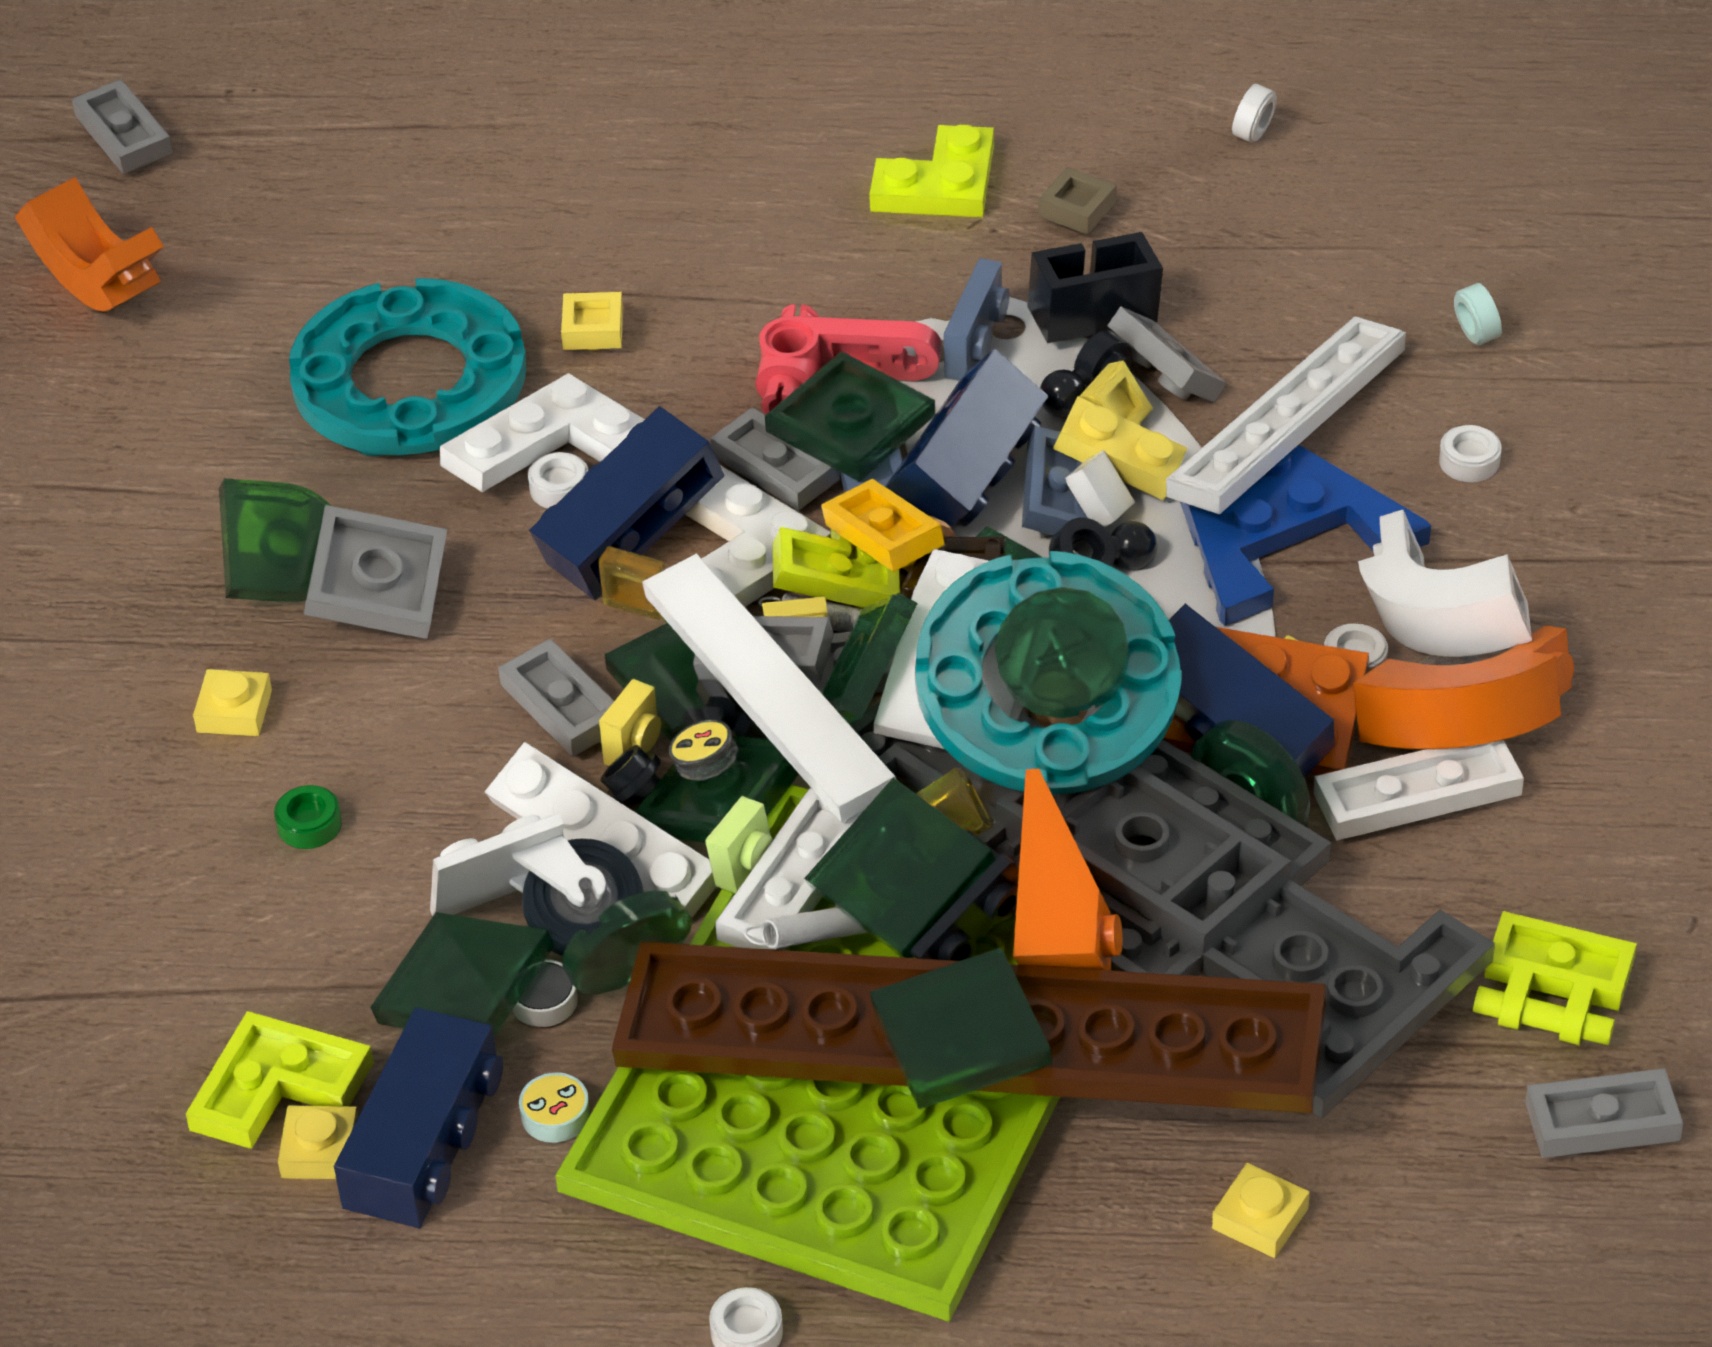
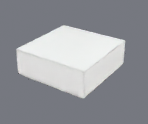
(1100, 489)

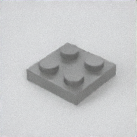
(375, 572)

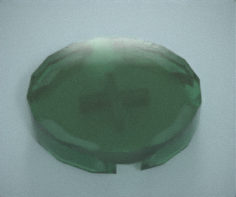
(1062, 652)
(608, 954)

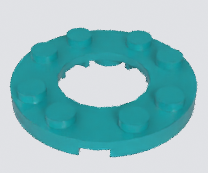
(359, 320)
(1069, 756)

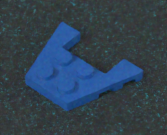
(1282, 508)

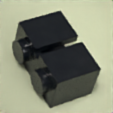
(1080, 305)

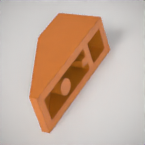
(1058, 901)

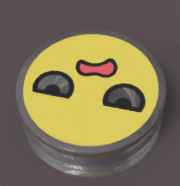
(703, 750)

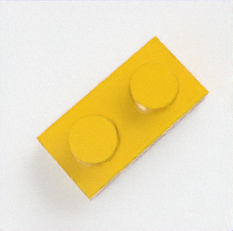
(883, 525)

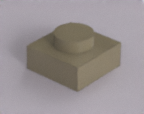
(1077, 200)

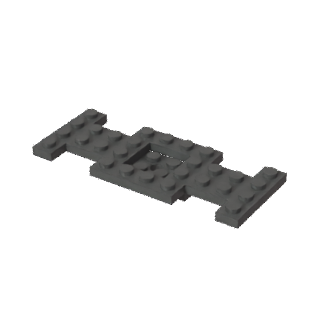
(1231, 898)

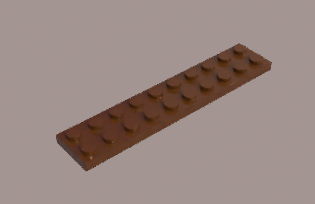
(1106, 1029)

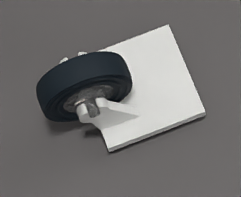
(560, 878)

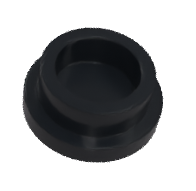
(632, 775)

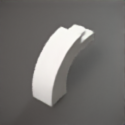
(1443, 610)

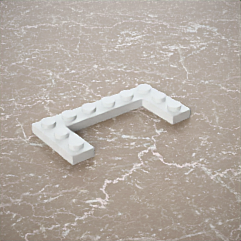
(596, 425)

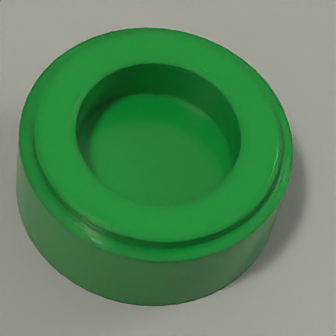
(307, 817)

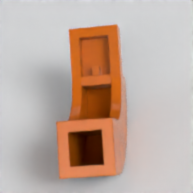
(84, 250)
(1465, 703)

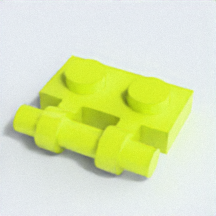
(1561, 963)

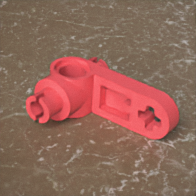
(802, 344)

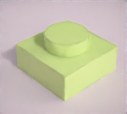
(738, 843)

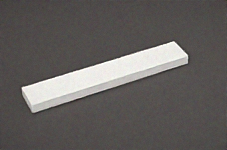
(1285, 415)
(769, 686)

